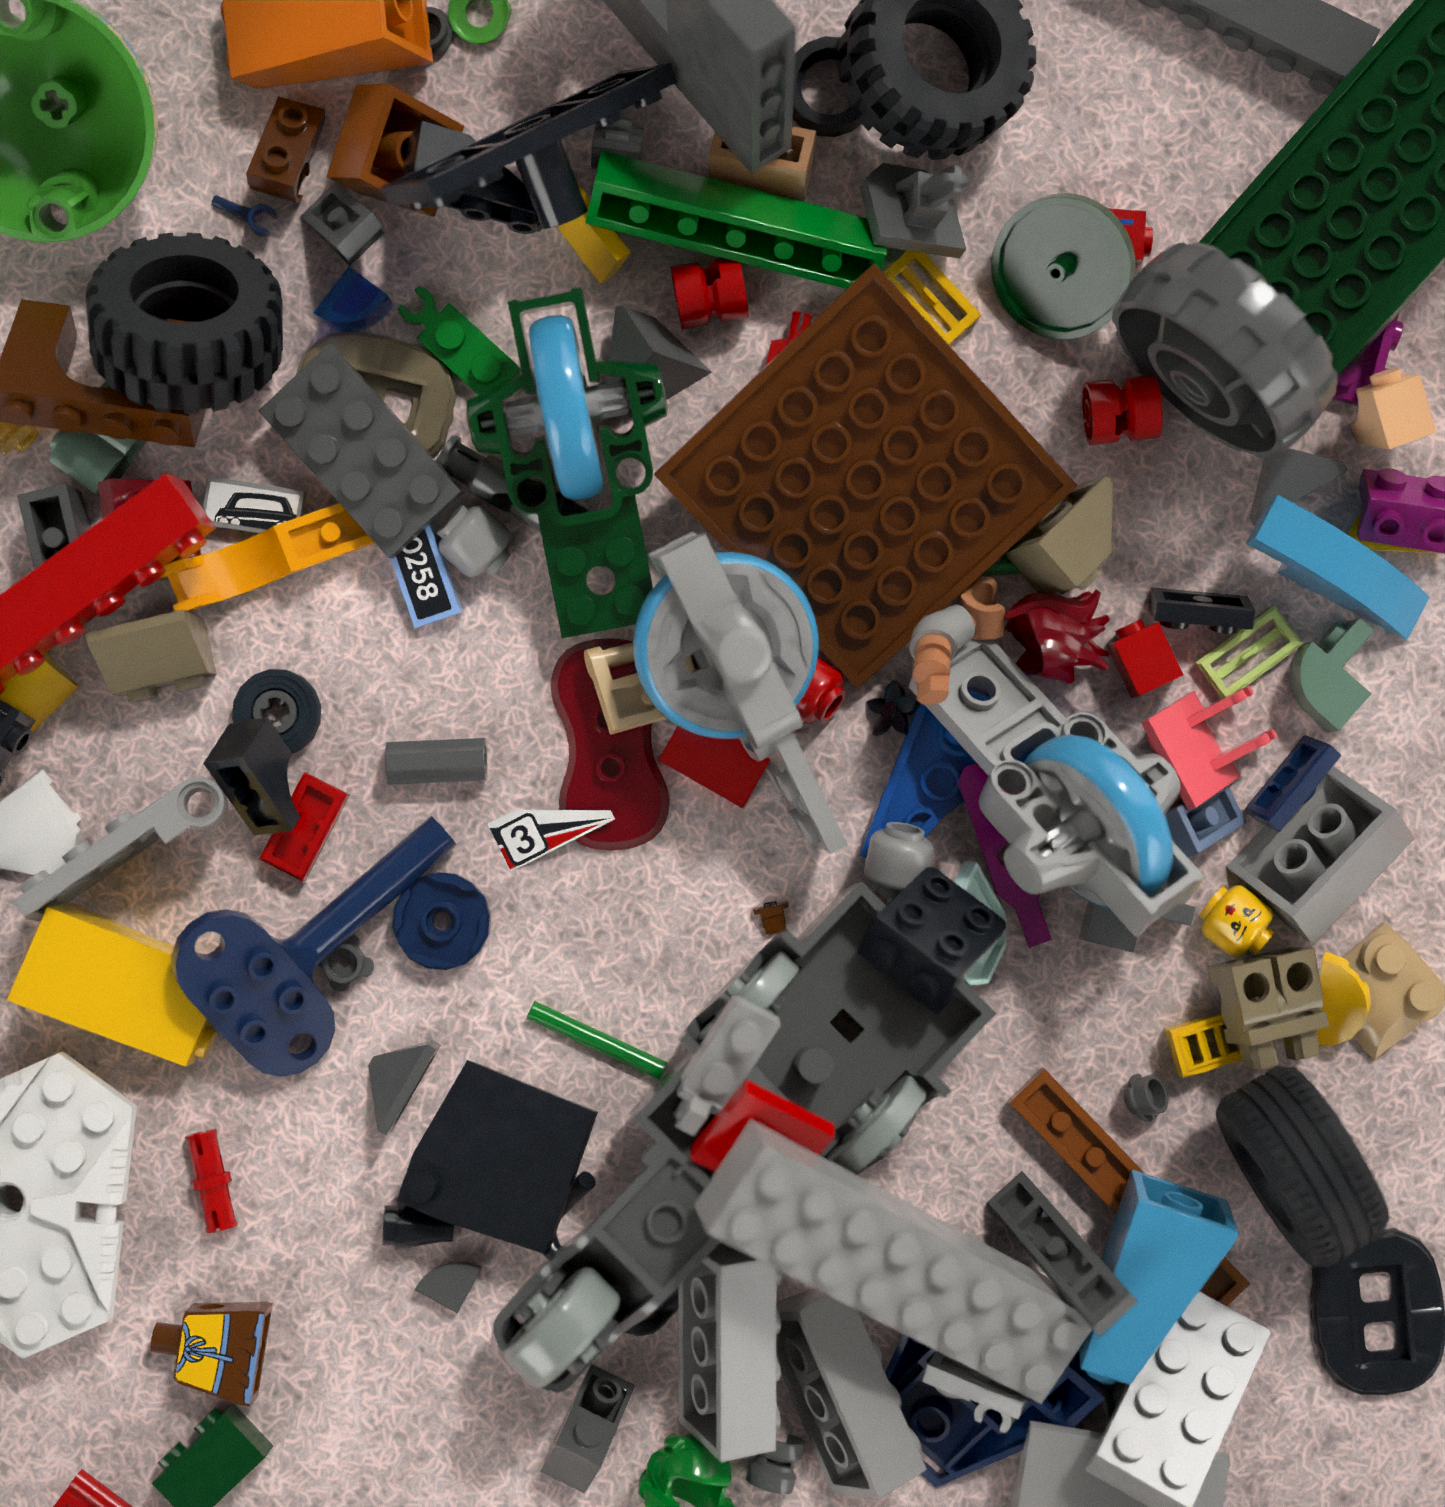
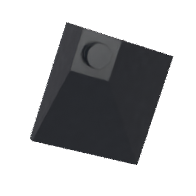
(499, 1158)

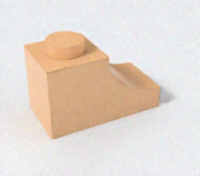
(1392, 410)

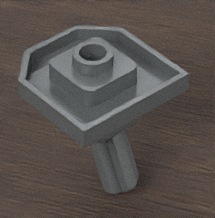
(915, 209)

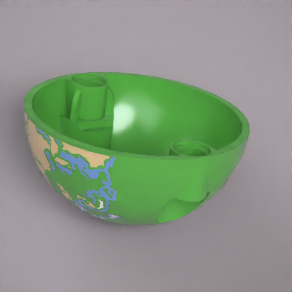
(95, 144)

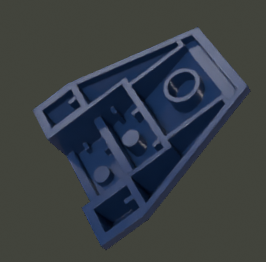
(948, 1424)

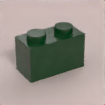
(214, 1462)

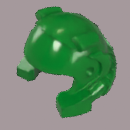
(687, 1472)

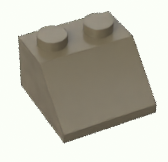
(1069, 541)
(153, 655)

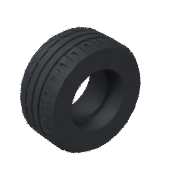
(1303, 1166)

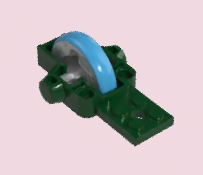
(568, 413)

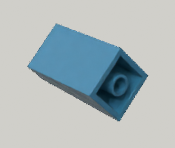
(1163, 1253)

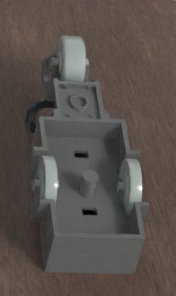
(637, 1252)

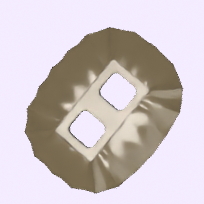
(401, 367)

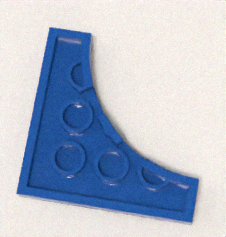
(924, 775)

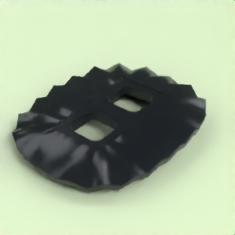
(1414, 1308)

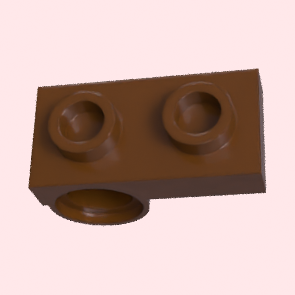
(285, 149)

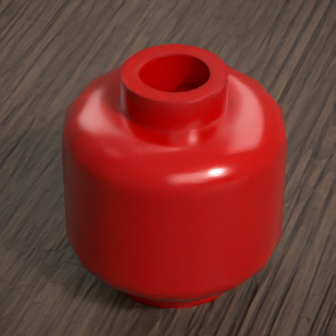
(823, 694)

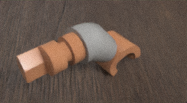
(947, 630)

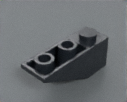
(499, 201)

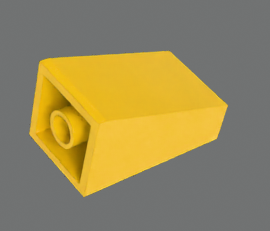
(110, 984)

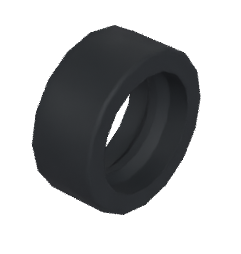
(804, 116)

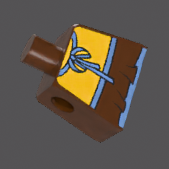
(218, 1348)

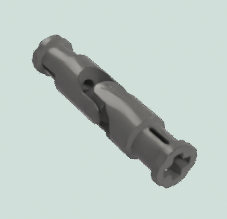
(488, 482)

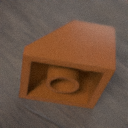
(376, 139)

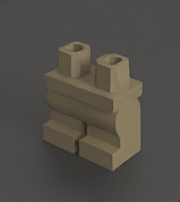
(1271, 1000)

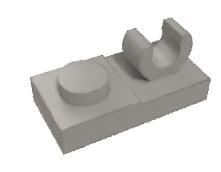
(963, 1382)

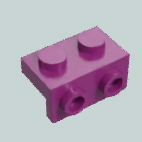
(1402, 510)

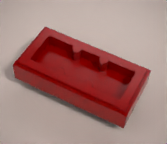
(319, 809)

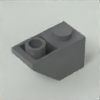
(588, 1429)

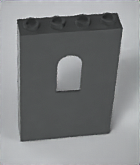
(729, 63)

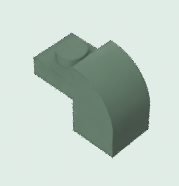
(1320, 681)

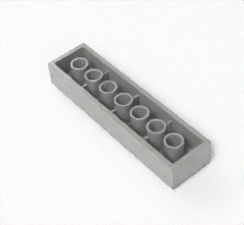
(891, 1261)

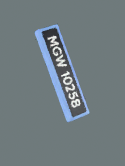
(426, 580)

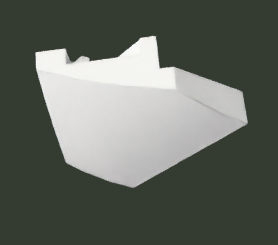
(36, 828)

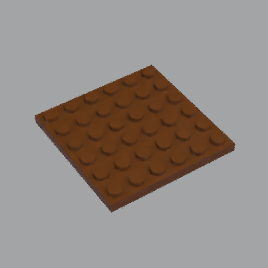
(867, 473)

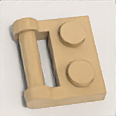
(621, 699)

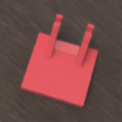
(1190, 748)

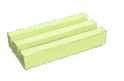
(1282, 628)

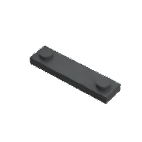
(1062, 1253)

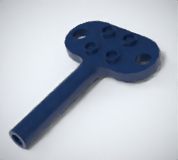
(263, 986)

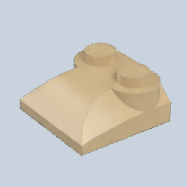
(1400, 988)

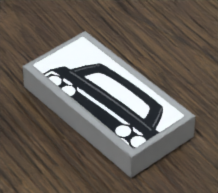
(250, 505)

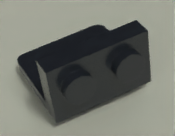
(931, 937)

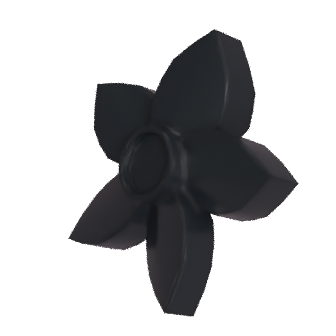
(893, 709)

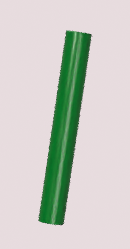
(596, 1040)

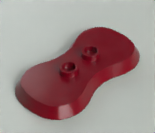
(602, 768)

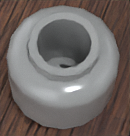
(474, 541)
(897, 857)

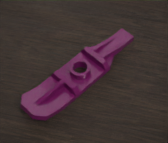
(990, 841)

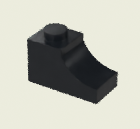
(252, 772)

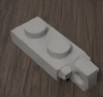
(723, 1061)

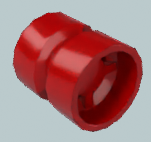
(709, 292)
(1122, 409)

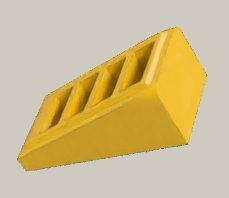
(1181, 1053)

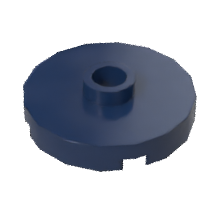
(415, 924)

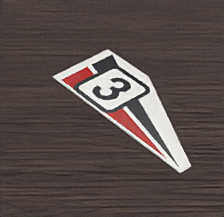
(533, 833)

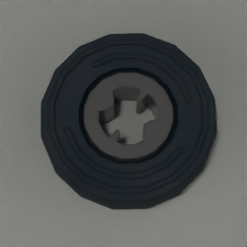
(293, 690)

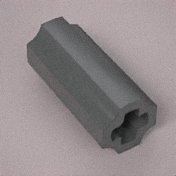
(436, 761)

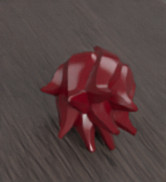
(1057, 634)

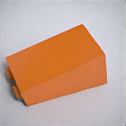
(322, 39)

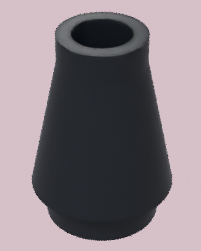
(411, 1228)

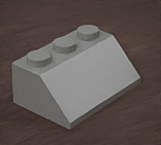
(1323, 855)

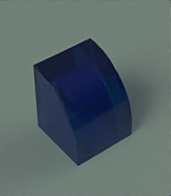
(353, 304)

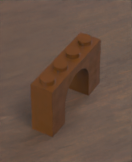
(42, 395)

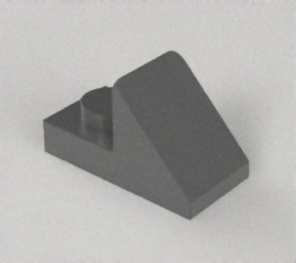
(343, 223)

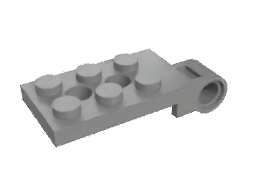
(125, 839)

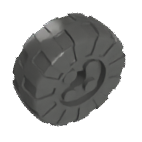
(1225, 348)

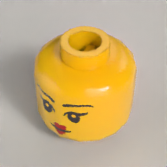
(1237, 921)

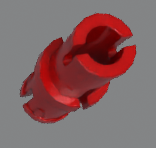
(211, 1180)

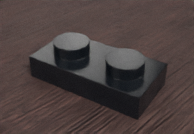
(1218, 611)

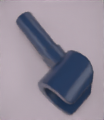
(245, 213)

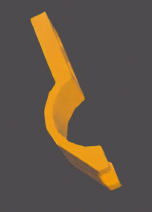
(265, 557)

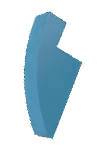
(1337, 567)

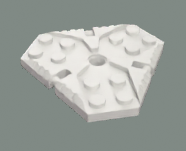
(61, 1146)

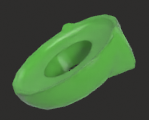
(478, 35)

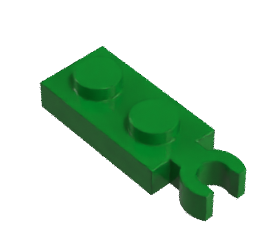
(460, 345)

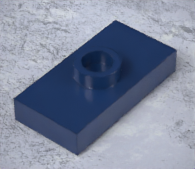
(1292, 782)

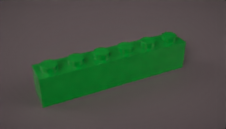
(731, 221)

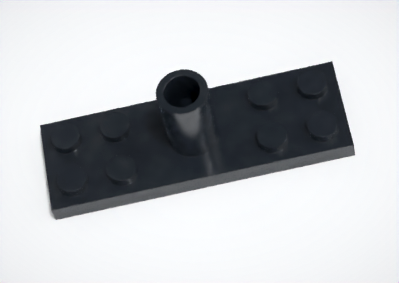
(535, 149)

